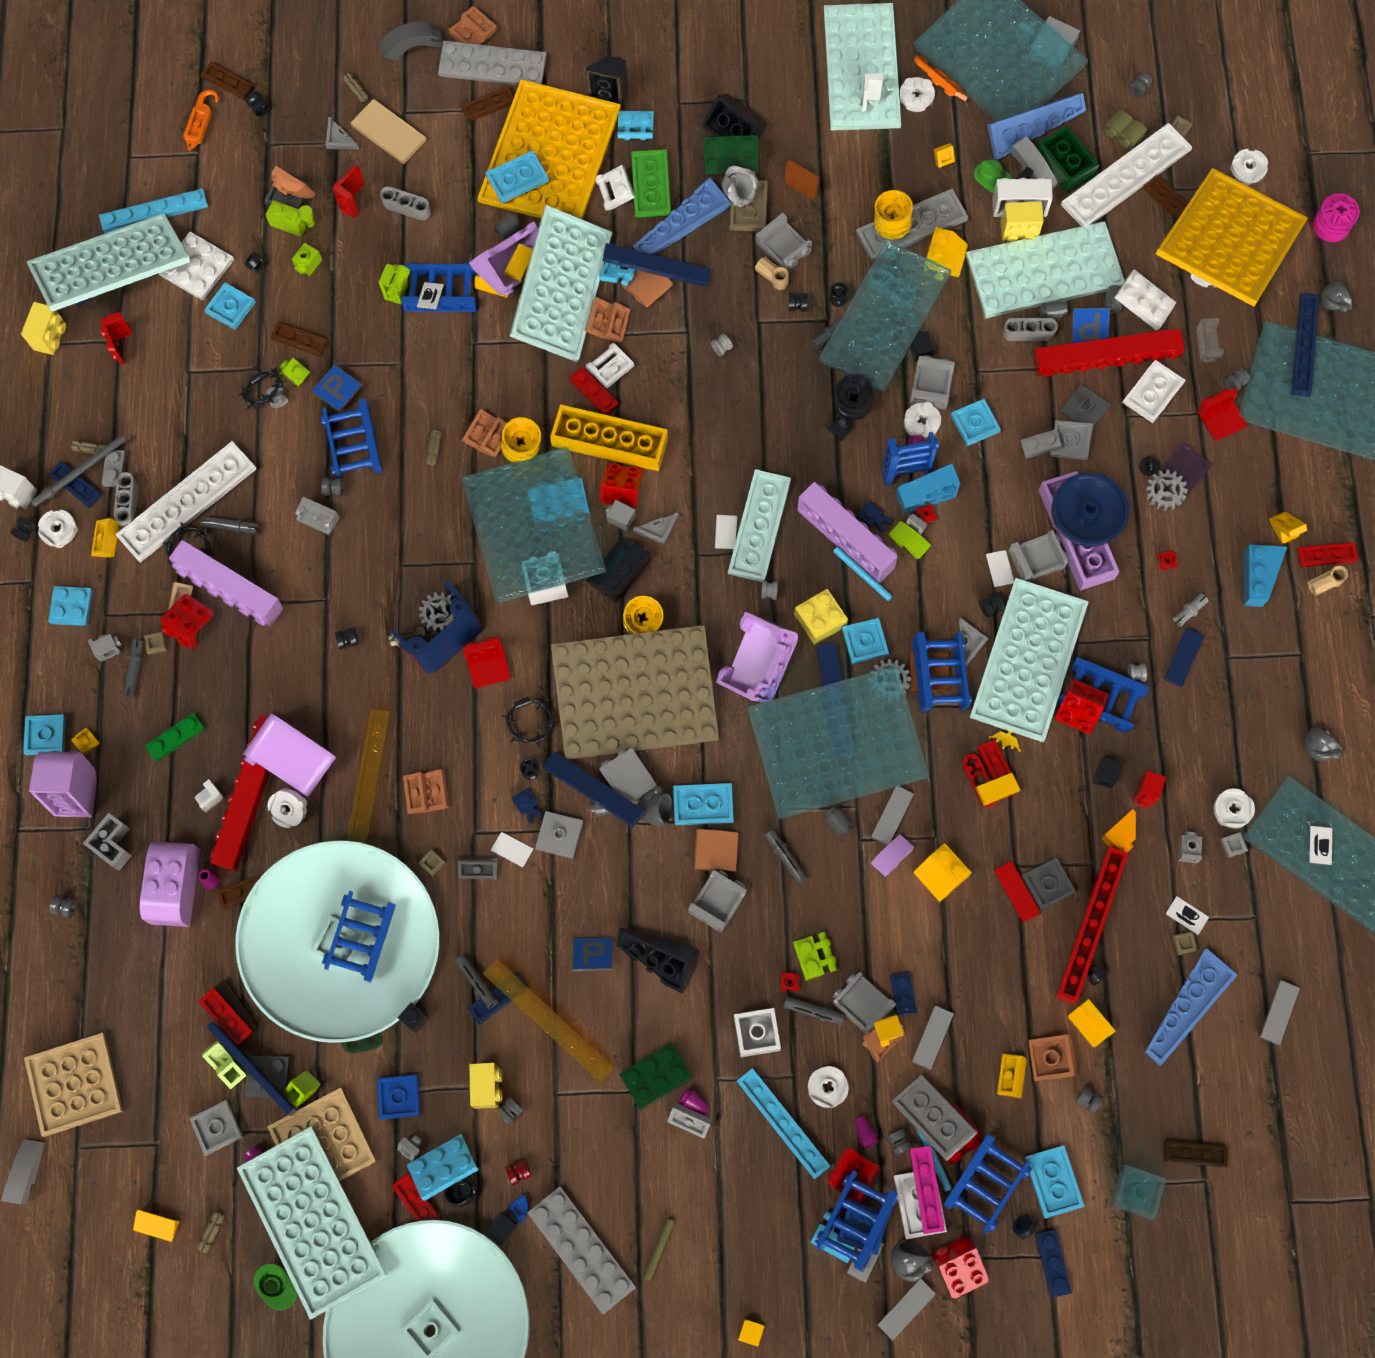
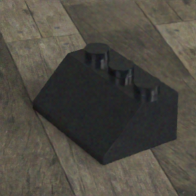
(608, 80)
(732, 118)
(622, 568)

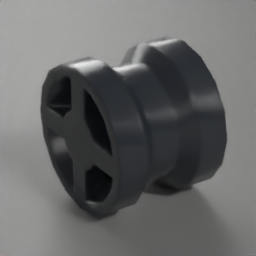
(527, 766)

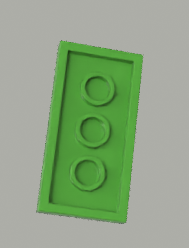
(651, 183)

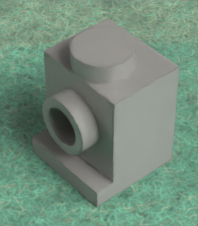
(105, 646)
(1186, 853)

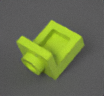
(293, 371)

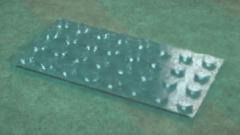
(885, 315)
(1284, 836)

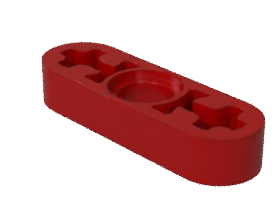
(968, 770)

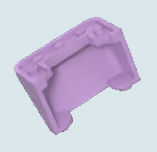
(493, 262)
(759, 659)
(289, 755)

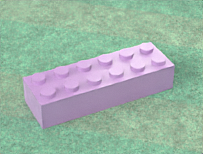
(847, 532)
(1088, 564)
(225, 583)

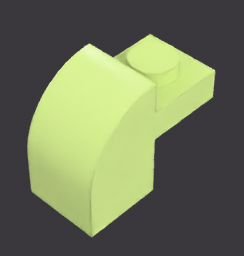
(225, 1064)

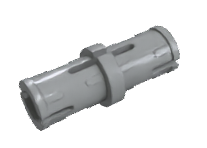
(1190, 610)

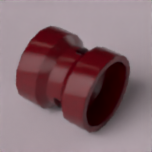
(518, 1172)

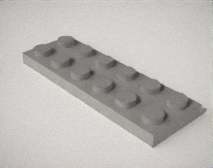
(491, 63)
(938, 211)
(581, 1250)

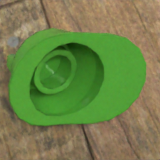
(988, 173)
(275, 1287)

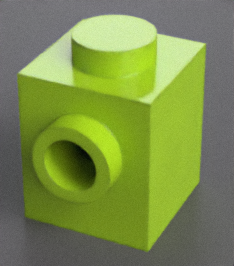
(306, 259)
(301, 1088)

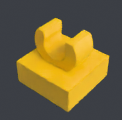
(944, 155)
(85, 741)

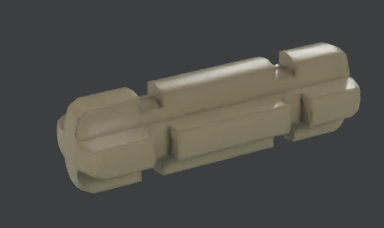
(356, 87)
(86, 447)
(433, 447)
(406, 635)
(210, 1232)

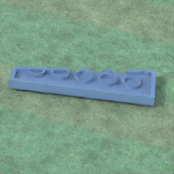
(1032, 123)
(695, 211)
(1197, 995)

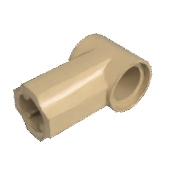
(772, 273)
(1327, 580)

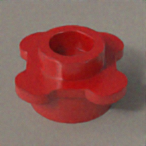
(928, 509)
(1171, 556)
(794, 977)

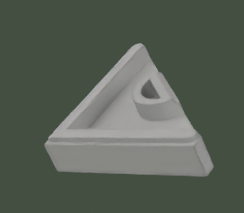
(338, 138)
(658, 529)
(973, 640)

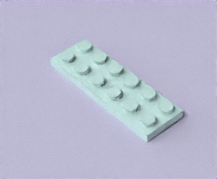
(759, 526)

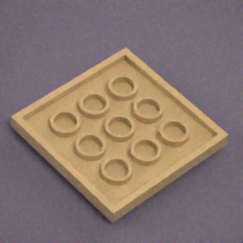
(73, 1084)
(336, 1130)

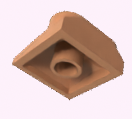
(290, 185)
(873, 1044)
(1052, 1057)

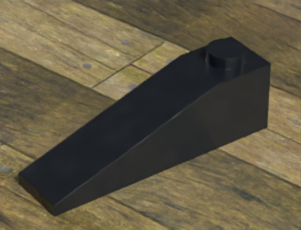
(665, 957)

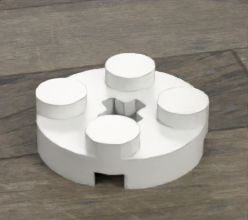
(920, 85)
(1244, 174)
(922, 410)
(59, 538)
(1241, 801)
(296, 804)
(838, 1081)

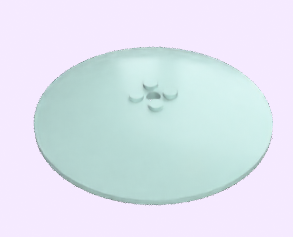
(293, 922)
(438, 1278)

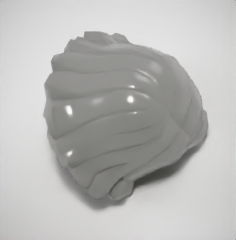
(740, 185)

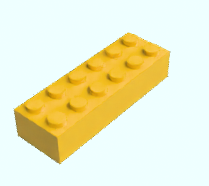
(609, 437)

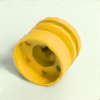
(893, 214)
(519, 431)
(639, 606)

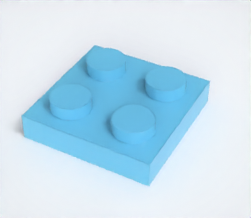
(230, 306)
(975, 422)
(70, 606)
(865, 641)
(44, 734)

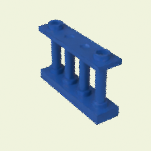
(448, 302)
(364, 428)
(908, 458)
(925, 680)
(1118, 683)
(372, 951)
(966, 1182)
(878, 1220)

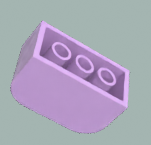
(64, 783)
(169, 883)

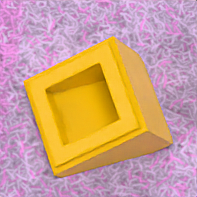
(751, 1332)

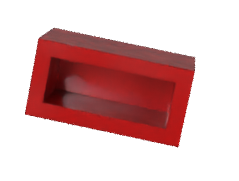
(1149, 789)

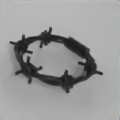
(256, 378)
(199, 532)
(524, 702)

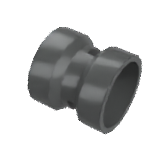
(1140, 84)
(1237, 379)
(332, 486)
(63, 906)
(1085, 1096)
(509, 1110)
(900, 1146)

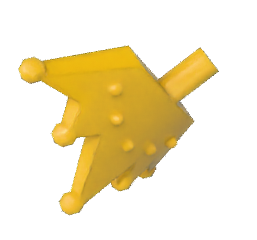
(1006, 739)

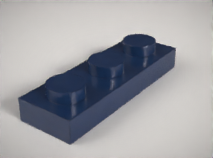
(1053, 1263)

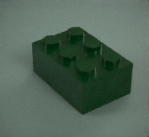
(729, 151)
(1068, 159)
(656, 1076)

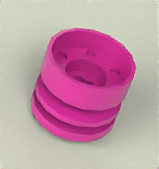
(1336, 217)

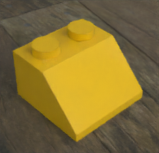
(947, 250)
(942, 872)

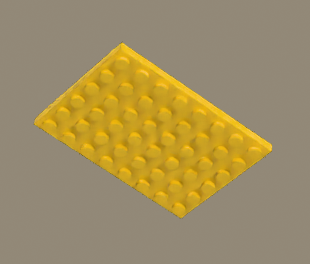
(567, 137)
(1232, 236)

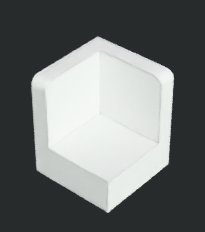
(209, 796)

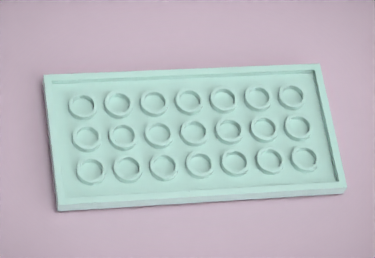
(857, 43)
(107, 262)
(1044, 269)
(560, 284)
(1029, 660)
(311, 1222)

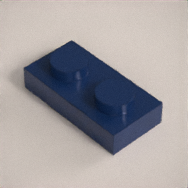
(903, 994)

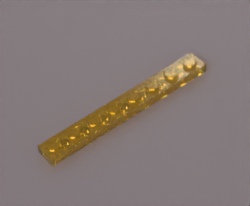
(368, 776)
(548, 1021)

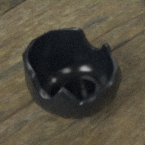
(461, 1193)

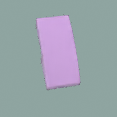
(892, 854)

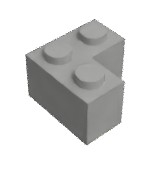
(105, 841)

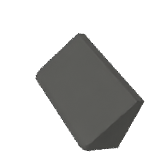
(477, 867)

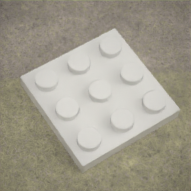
(204, 269)

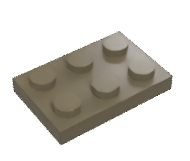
(754, 214)

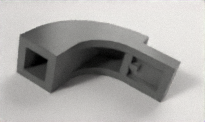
(408, 36)

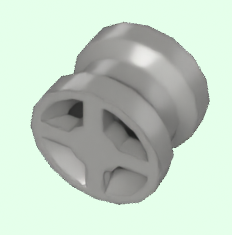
(721, 344)
(279, 399)
(769, 590)
(1137, 672)

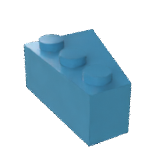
(929, 489)
(1260, 572)

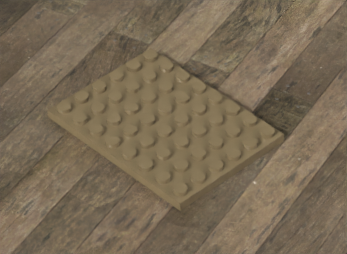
(634, 692)

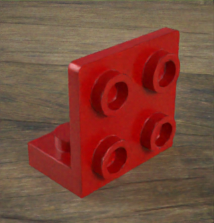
(621, 484)
(1082, 706)

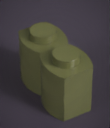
(1125, 129)

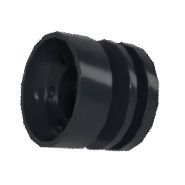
(854, 387)

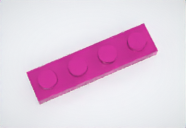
(926, 1190)

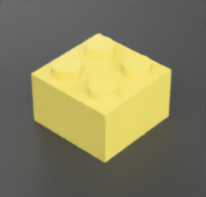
(1021, 221)
(43, 329)
(820, 616)
(485, 1086)

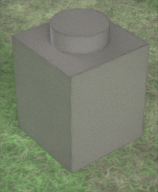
(620, 515)

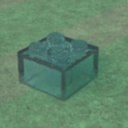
(1138, 1192)

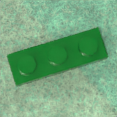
(175, 737)

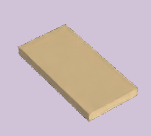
(388, 131)

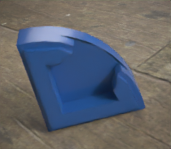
(519, 1208)

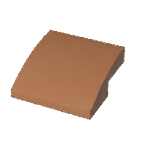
(473, 28)
(647, 287)
(607, 320)
(485, 433)
(426, 791)
(716, 850)

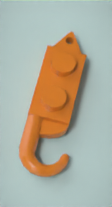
(941, 79)
(199, 120)

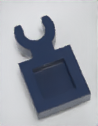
(872, 515)
(525, 804)

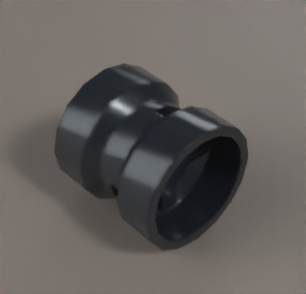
(258, 105)
(838, 294)
(798, 302)
(23, 529)
(991, 605)
(342, 640)

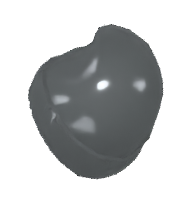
(1336, 297)
(1321, 744)
(656, 807)
(910, 1260)

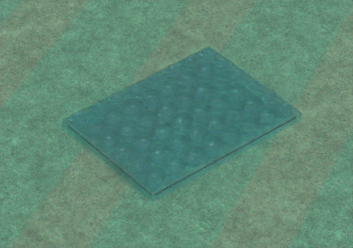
(1000, 55)
(1341, 397)
(533, 525)
(837, 742)

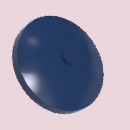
(1090, 509)

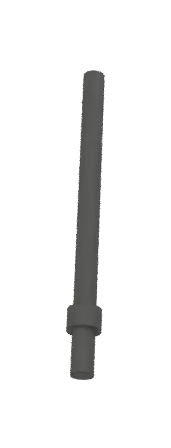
(48, 493)

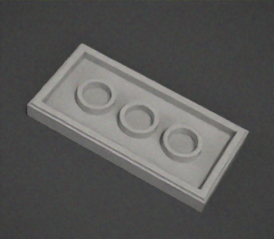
(934, 1117)

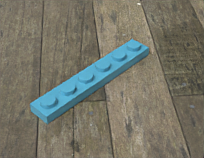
(169, 206)
(783, 1123)

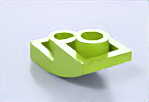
(908, 537)

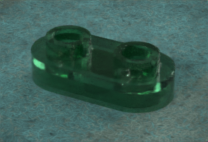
(363, 1044)

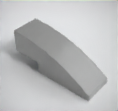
(1029, 156)
(23, 1172)

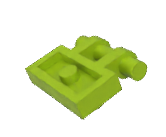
(809, 959)

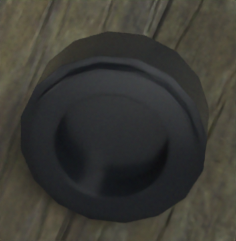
(252, 261)
(1148, 466)
(1098, 976)
(1023, 1227)

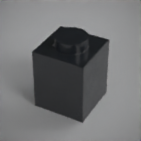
(922, 345)
(1107, 772)
(413, 1017)
(502, 1228)

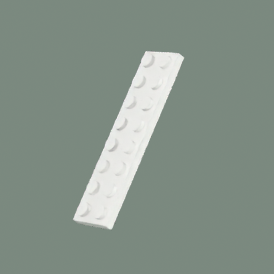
(1126, 176)
(186, 501)

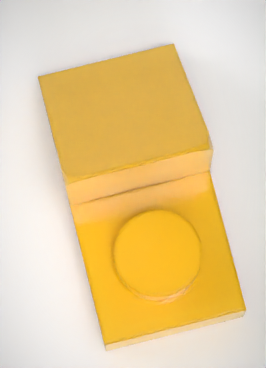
(1287, 526)

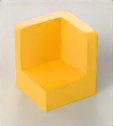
(888, 1030)

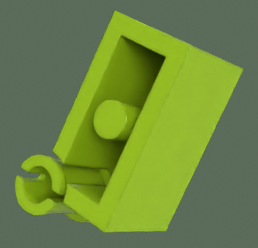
(290, 218)
(394, 282)

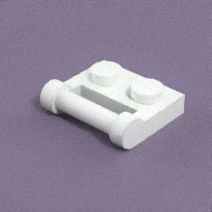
(620, 186)
(613, 369)

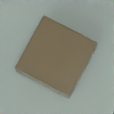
(1182, 126)
(155, 643)
(432, 862)
(1184, 943)

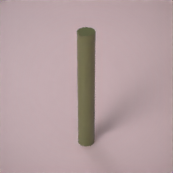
(659, 1249)

